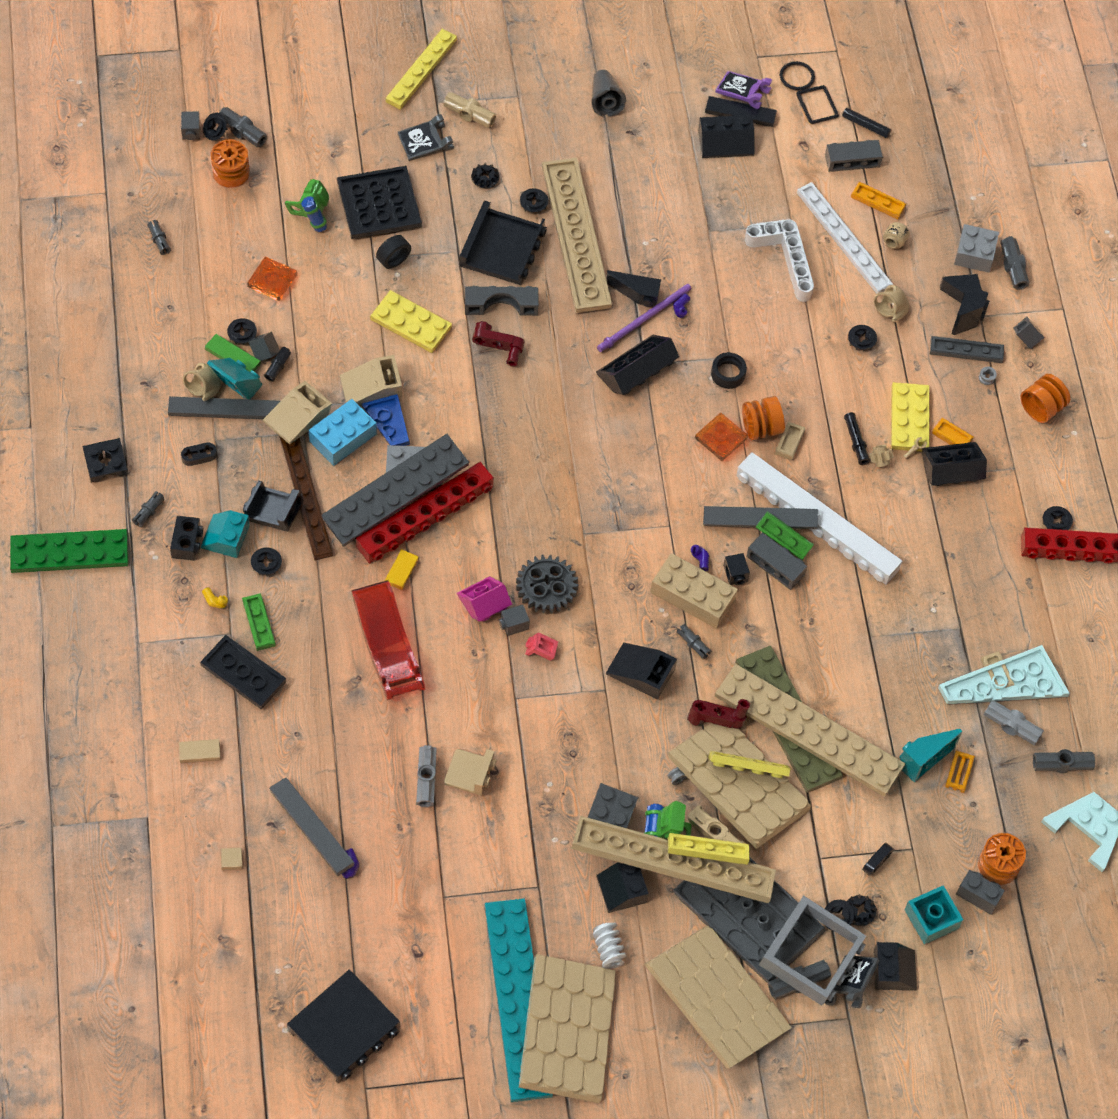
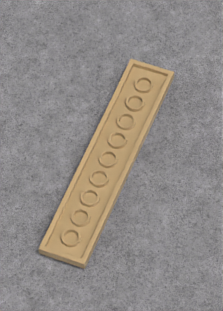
(576, 235)
(811, 730)
(652, 855)

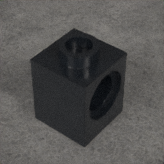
(736, 569)

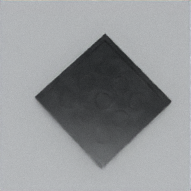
(379, 202)

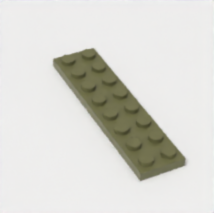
(809, 769)

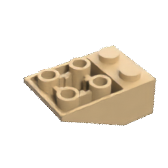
(372, 380)
(298, 412)

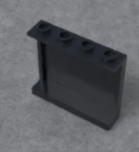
(501, 245)
(344, 1025)

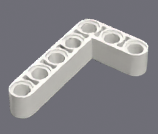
(787, 234)

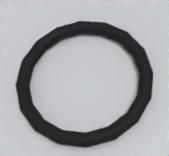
(797, 63)

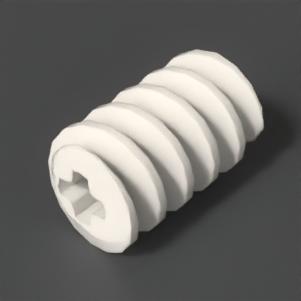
(608, 945)

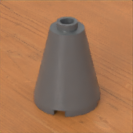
(607, 94)

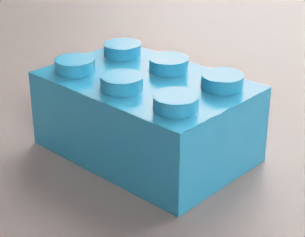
(342, 432)

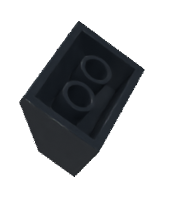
(726, 136)
(954, 463)

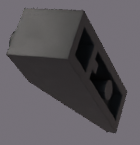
(637, 288)

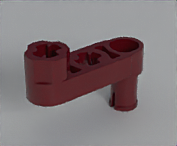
(485, 337)
(728, 717)

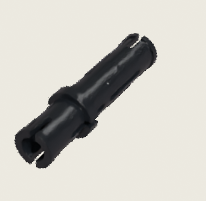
(859, 446)

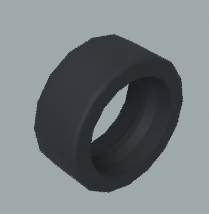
(393, 251)
(728, 382)

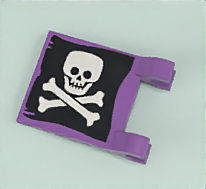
(744, 88)

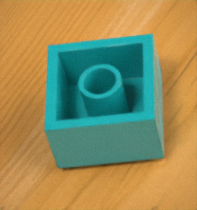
(933, 914)

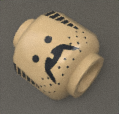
(896, 235)

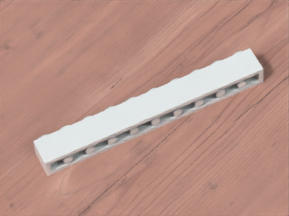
(831, 526)

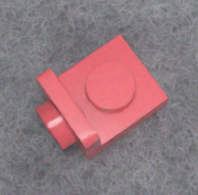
(542, 646)

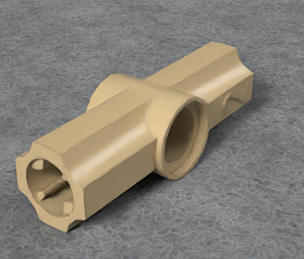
(469, 109)

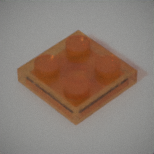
(272, 278)
(721, 436)

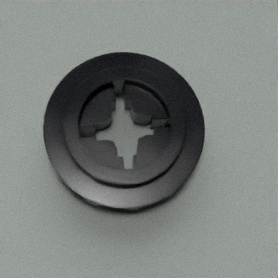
(210, 123)
(483, 181)
(527, 197)
(234, 330)
(857, 332)
(1054, 513)
(273, 557)
(840, 905)
(869, 906)

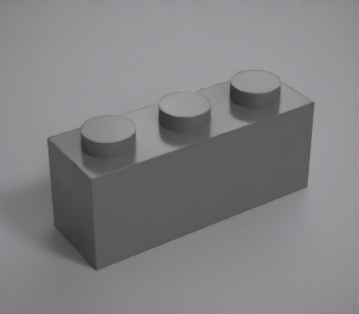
(853, 155)
(776, 561)

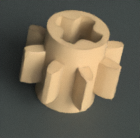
(881, 455)

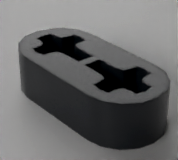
(199, 454)
(878, 859)

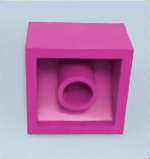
(485, 598)

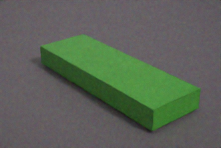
(224, 349)
(784, 535)
(258, 622)

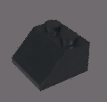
(971, 310)
(622, 887)
(895, 967)

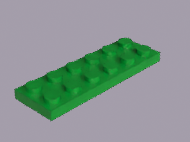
(68, 550)

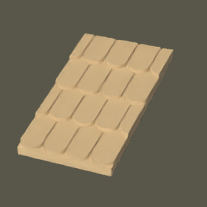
(752, 802)
(718, 996)
(567, 1029)

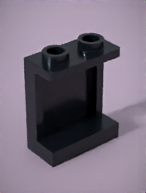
(272, 507)

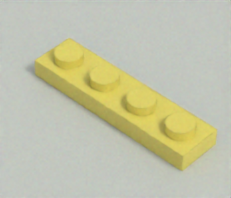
(758, 766)
(708, 848)

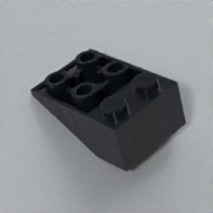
(642, 668)

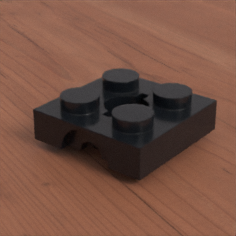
(94, 455)

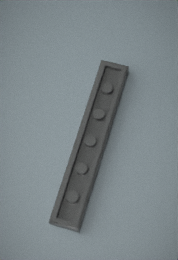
(220, 407)
(750, 516)
(311, 826)

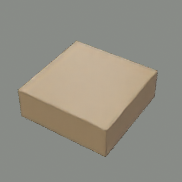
(231, 858)

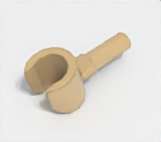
(915, 447)

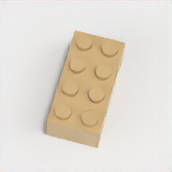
(693, 590)

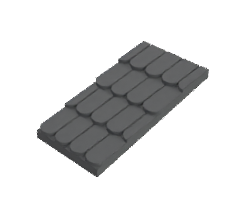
(750, 924)

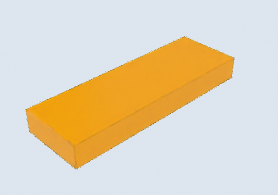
(878, 200)

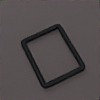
(830, 101)

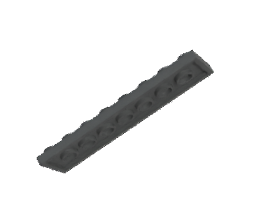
(395, 490)

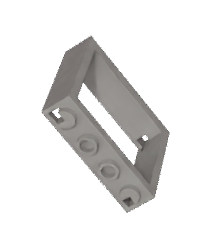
(794, 978)

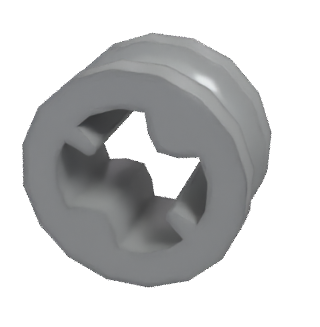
(982, 377)
(677, 776)

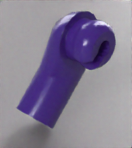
(679, 306)
(702, 556)
(353, 870)

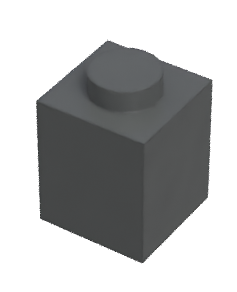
(190, 125)
(514, 620)

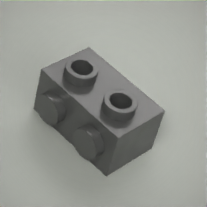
(980, 891)

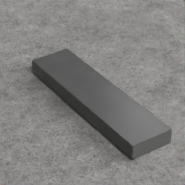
(966, 349)

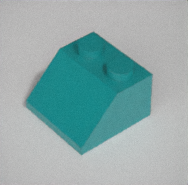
(226, 533)

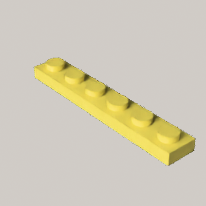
(421, 69)

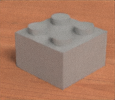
(976, 248)

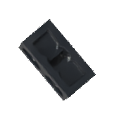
(182, 538)

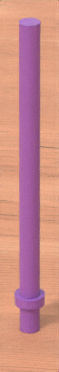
(609, 342)

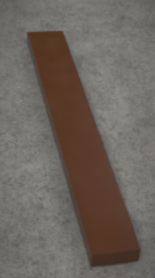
(310, 507)

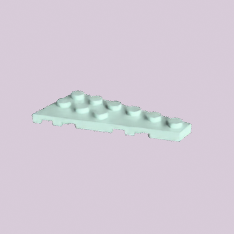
(1030, 671)

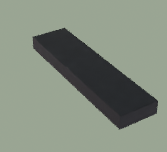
(724, 107)

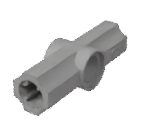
(1013, 722)
(425, 786)

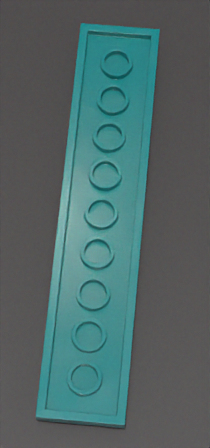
(512, 973)

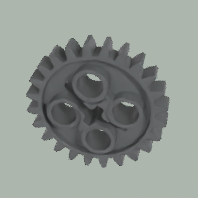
(544, 569)

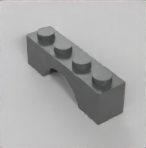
(521, 298)

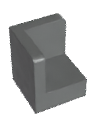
(1028, 332)
(264, 346)

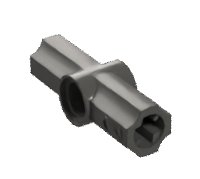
(243, 127)
(1014, 263)
(1075, 761)
(814, 972)

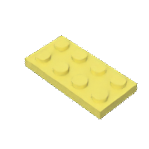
(411, 321)
(909, 415)

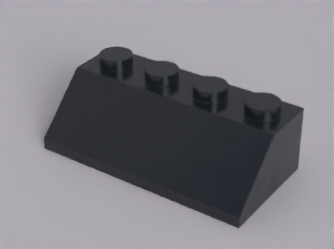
(638, 364)

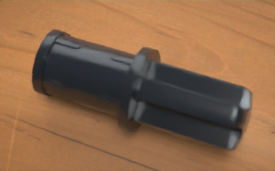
(277, 364)

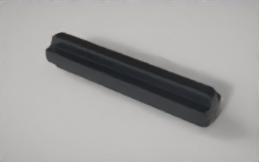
(866, 122)

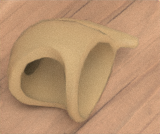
(897, 298)
(210, 380)

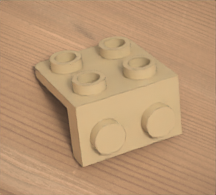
(470, 771)

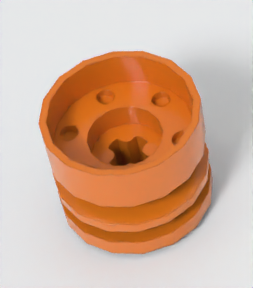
(230, 163)
(1045, 398)
(763, 418)
(1001, 868)

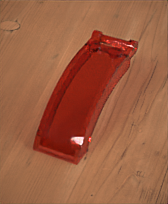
(387, 639)

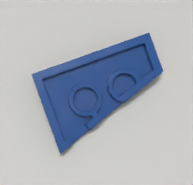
(388, 419)

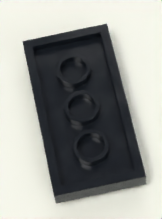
(243, 672)

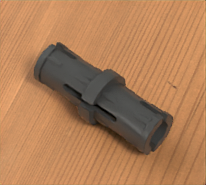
(159, 237)
(148, 509)
(694, 641)

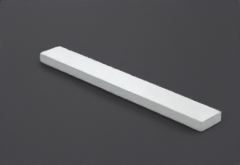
(844, 238)

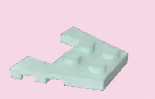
(1093, 818)

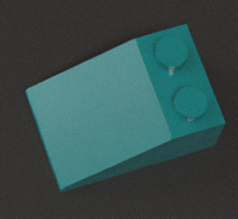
(236, 376)
(927, 752)

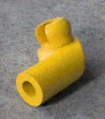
(213, 601)

